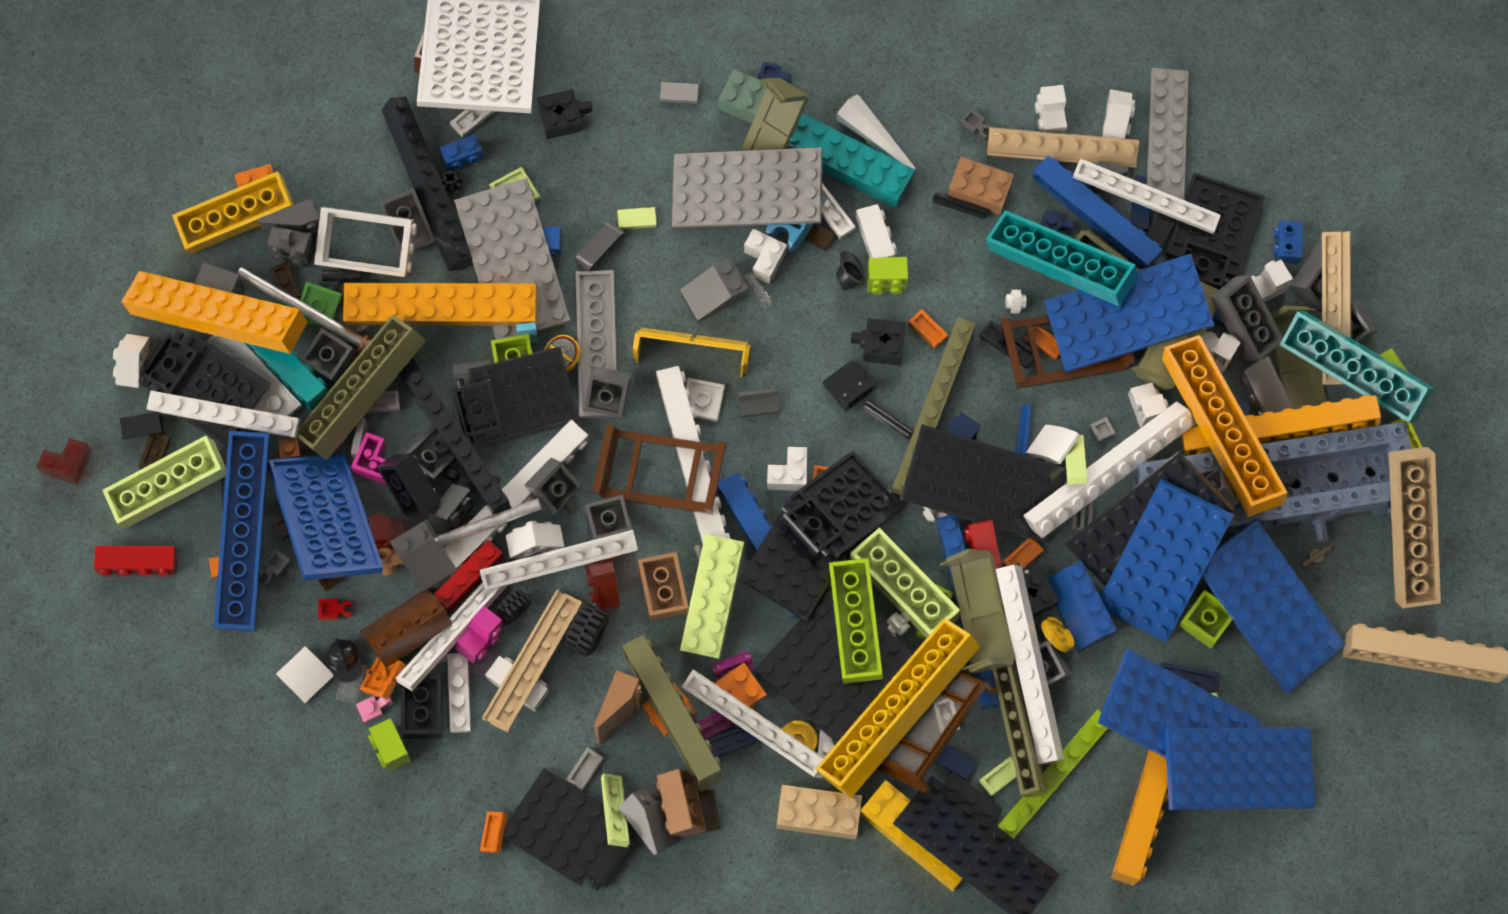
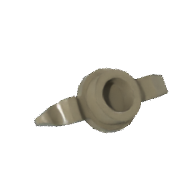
(1316, 556)

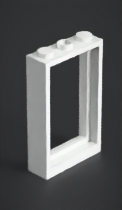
(324, 239)

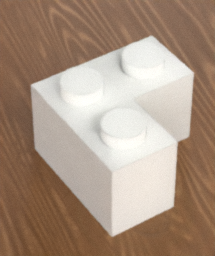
(1051, 107)
(1118, 110)
(767, 251)
(1273, 280)
(1221, 349)
(130, 360)
(1147, 403)
(789, 476)
(534, 538)

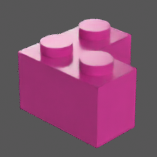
(369, 457)
(482, 633)

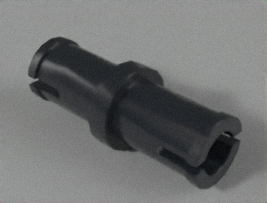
(341, 275)

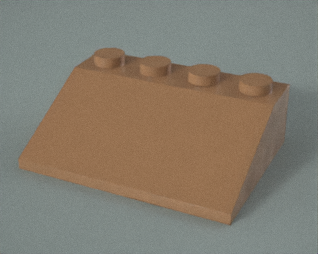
(619, 705)

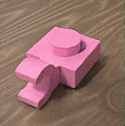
(371, 708)

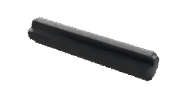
(960, 205)
(888, 419)

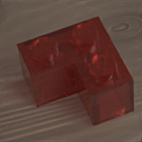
(67, 466)
(385, 530)
(602, 578)

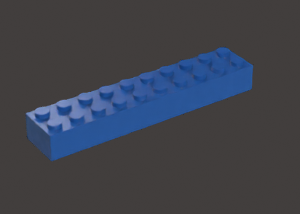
(242, 531)

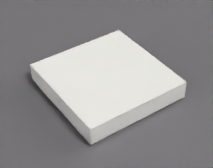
(705, 398)

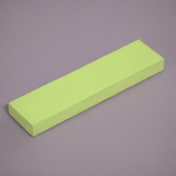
(1076, 463)
(615, 820)

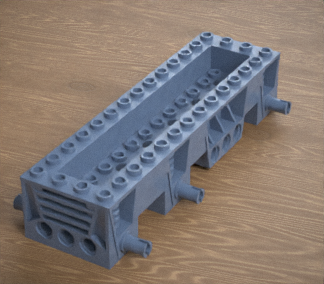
(1311, 461)

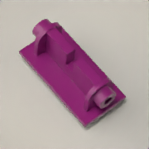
(729, 664)
(714, 724)

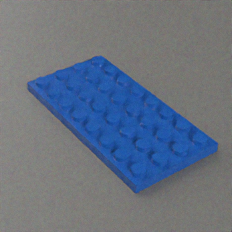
(1157, 309)
(324, 517)
(1164, 559)
(1271, 606)
(1152, 698)
(1239, 768)

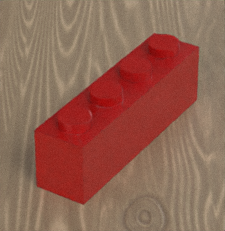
(983, 538)
(135, 560)
(468, 576)

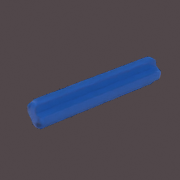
(1024, 429)

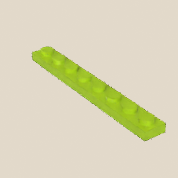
(1054, 775)

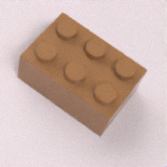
(980, 185)
(663, 586)
(680, 803)

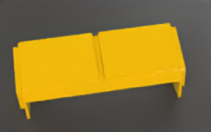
(688, 338)

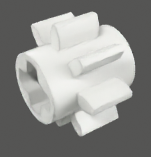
(1015, 301)
(898, 624)

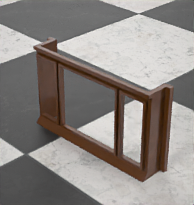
(1052, 377)
(607, 457)

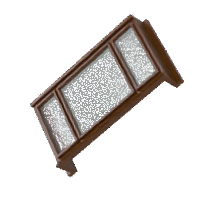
(932, 731)

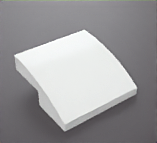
(1053, 444)
(304, 674)

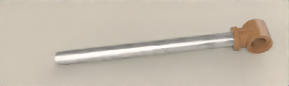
(307, 311)
(391, 560)

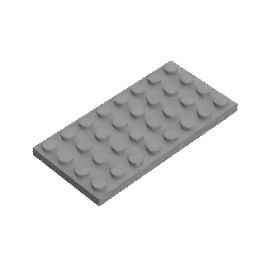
(747, 188)
(512, 248)

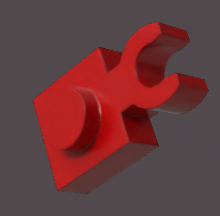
(330, 609)

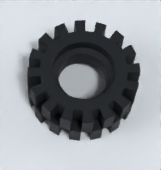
(512, 606)

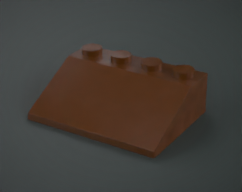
(406, 627)

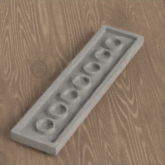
(1167, 131)
(595, 329)

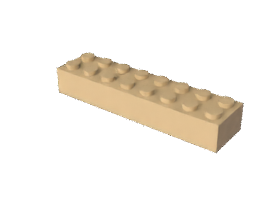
(1414, 527)
(1426, 653)

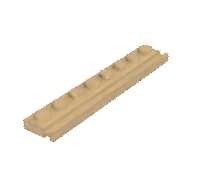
(1062, 146)
(1336, 286)
(532, 661)

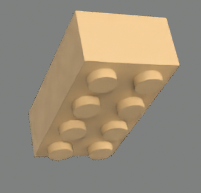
(818, 812)

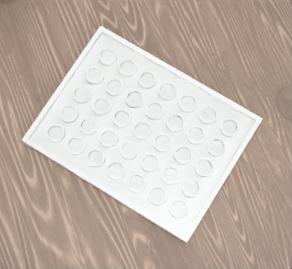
(479, 55)

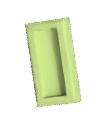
(637, 218)
(999, 777)

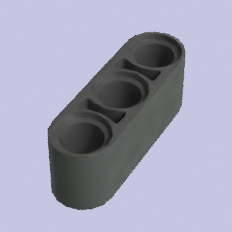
(599, 246)

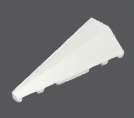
(862, 121)

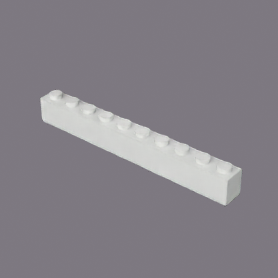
(682, 426)
(561, 448)
(1110, 469)
(1030, 664)

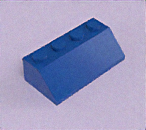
(1081, 606)

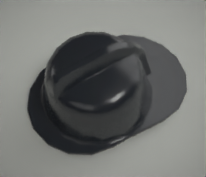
(850, 271)
(344, 660)

